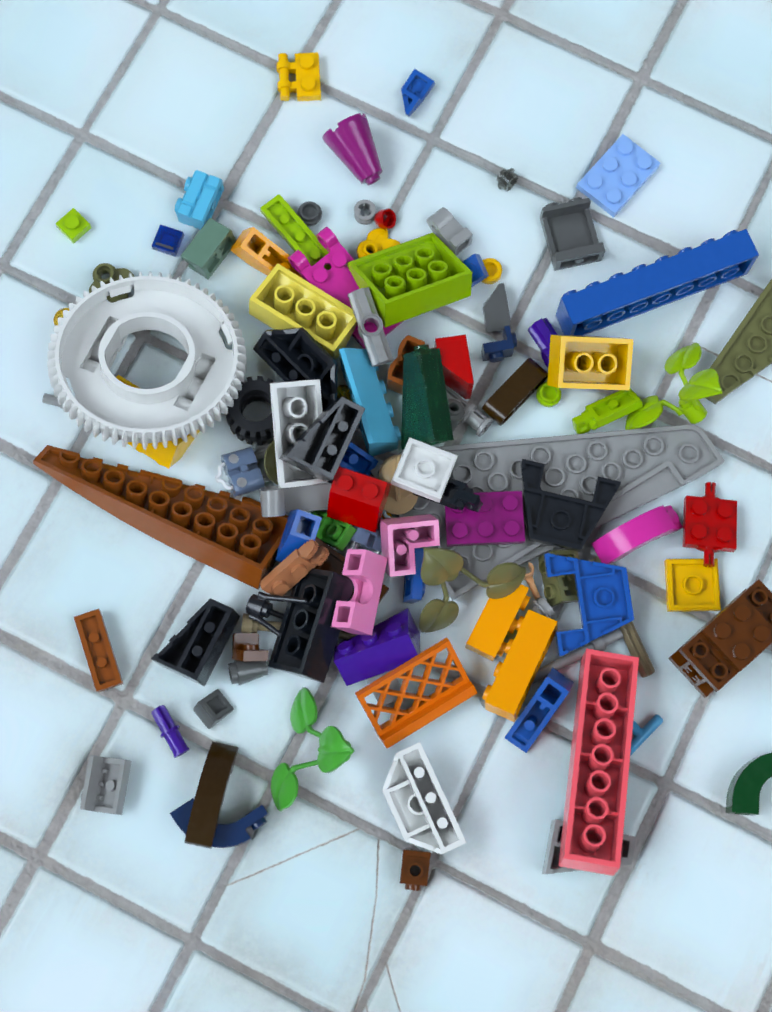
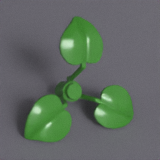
(332, 750)

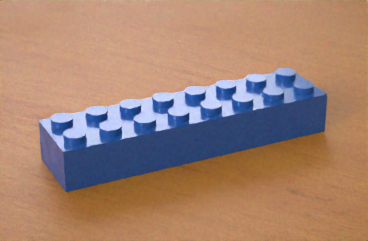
(656, 284)

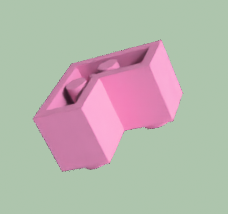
(400, 538)

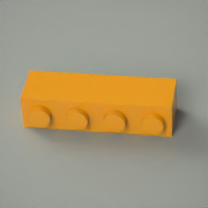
(520, 665)

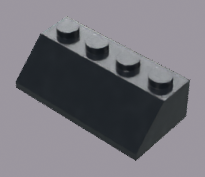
(306, 628)

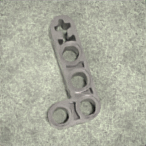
(306, 498)

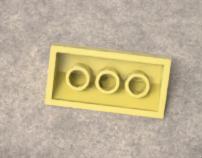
(292, 302)

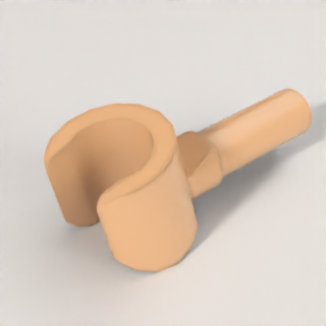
(530, 581)

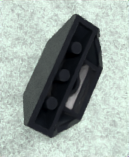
(299, 357)

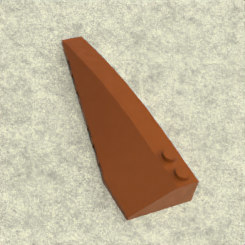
(187, 518)

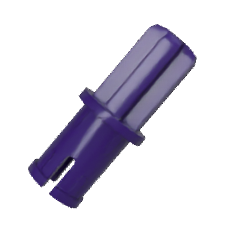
(169, 731)

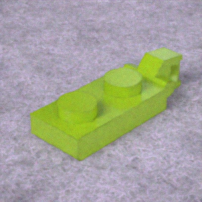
(607, 410)

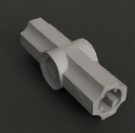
(364, 312)

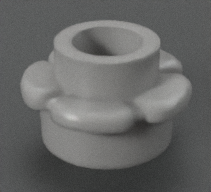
(543, 607)

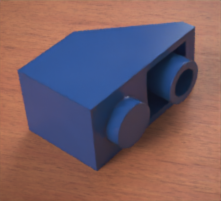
(299, 528)

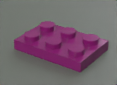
(496, 523)

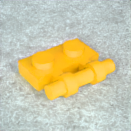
(307, 76)

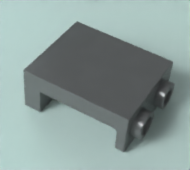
(570, 234)

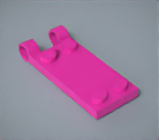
(338, 280)

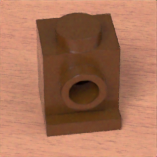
(417, 858)

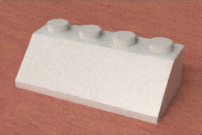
(293, 410)

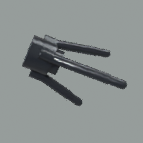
(260, 607)

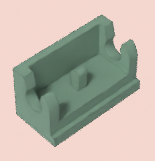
(209, 248)

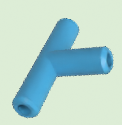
(641, 734)

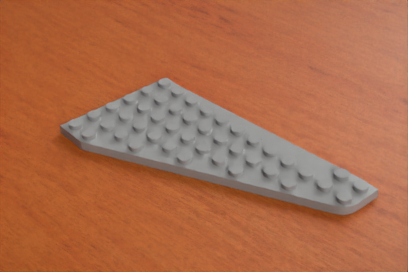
(643, 460)

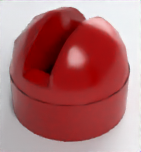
(385, 219)

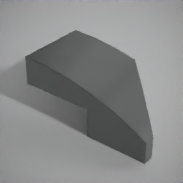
(496, 310)

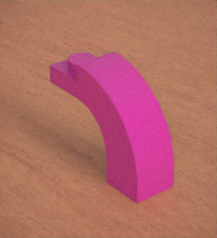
(636, 533)

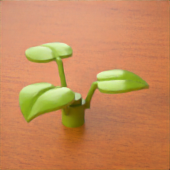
(700, 386)

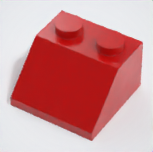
(456, 364)
(357, 498)

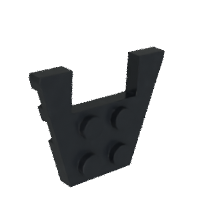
(561, 518)

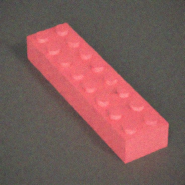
(599, 763)

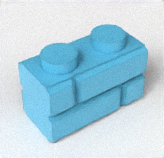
(199, 199)

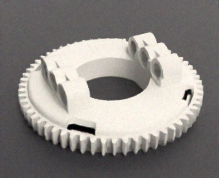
(96, 329)

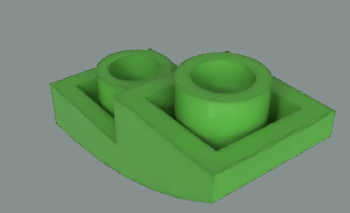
(334, 532)

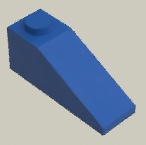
(539, 710)

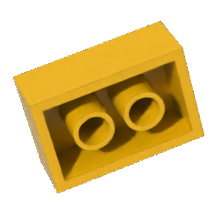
(590, 362)

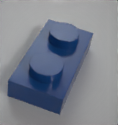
(413, 585)

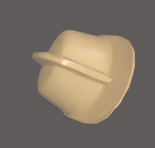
(398, 500)

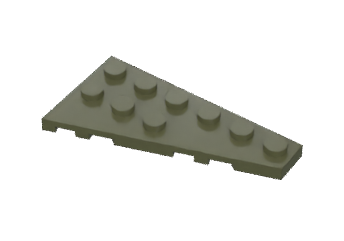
(748, 348)

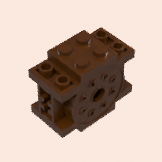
(727, 641)

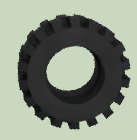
(245, 429)

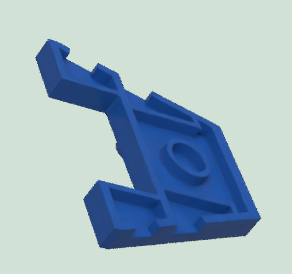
(601, 595)

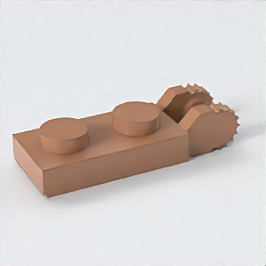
(294, 568)

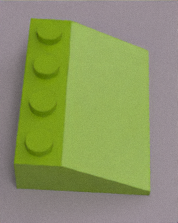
(412, 278)

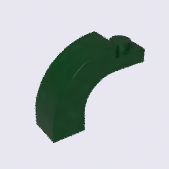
(746, 786)

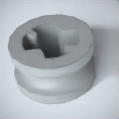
(364, 220)

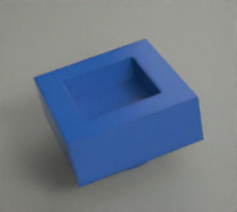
(477, 267)

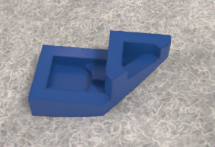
(415, 91)

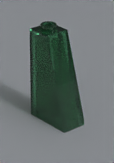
(424, 398)

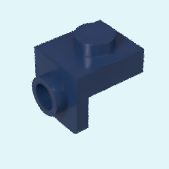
(501, 349)

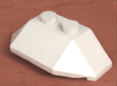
(420, 803)

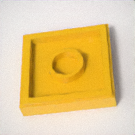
(691, 585)

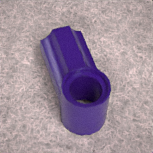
(541, 333)

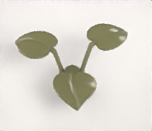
(444, 565)

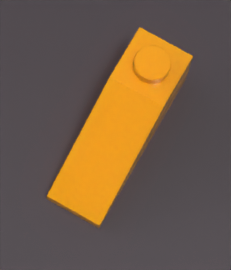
(260, 252)

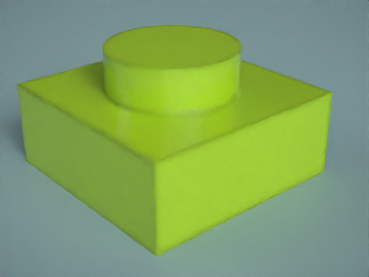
(73, 225)

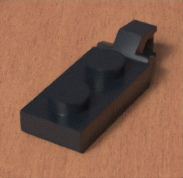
(459, 495)

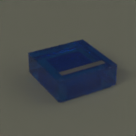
(167, 240)

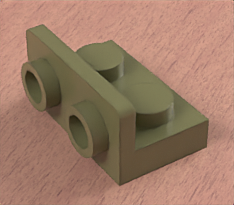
(559, 588)

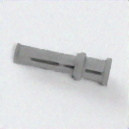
(472, 416)

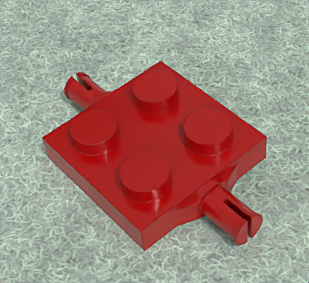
(710, 524)

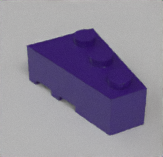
(389, 646)

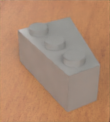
(553, 850)

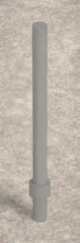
(597, 644)

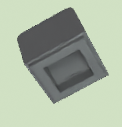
(213, 708)

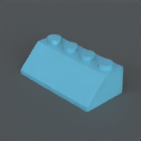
(368, 392)

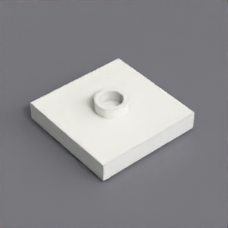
(424, 470)

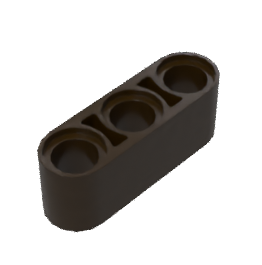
(515, 391)

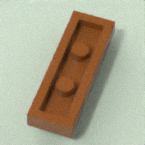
(98, 650)

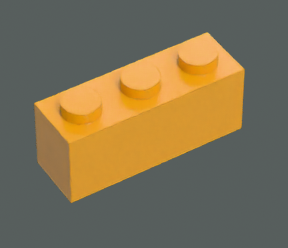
(495, 622)

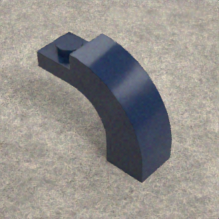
(227, 834)

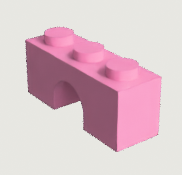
(367, 574)

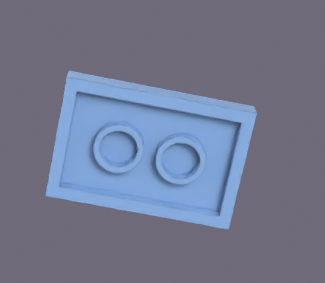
(618, 175)

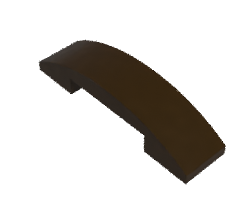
(210, 795)

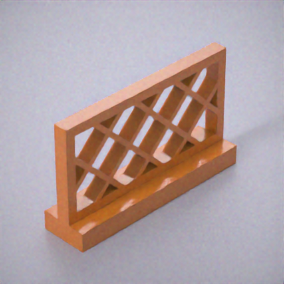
(446, 695)

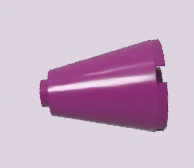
(355, 148)

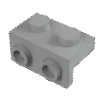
(105, 785)

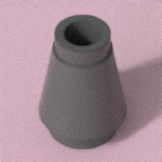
(244, 672)

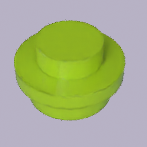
(548, 395)

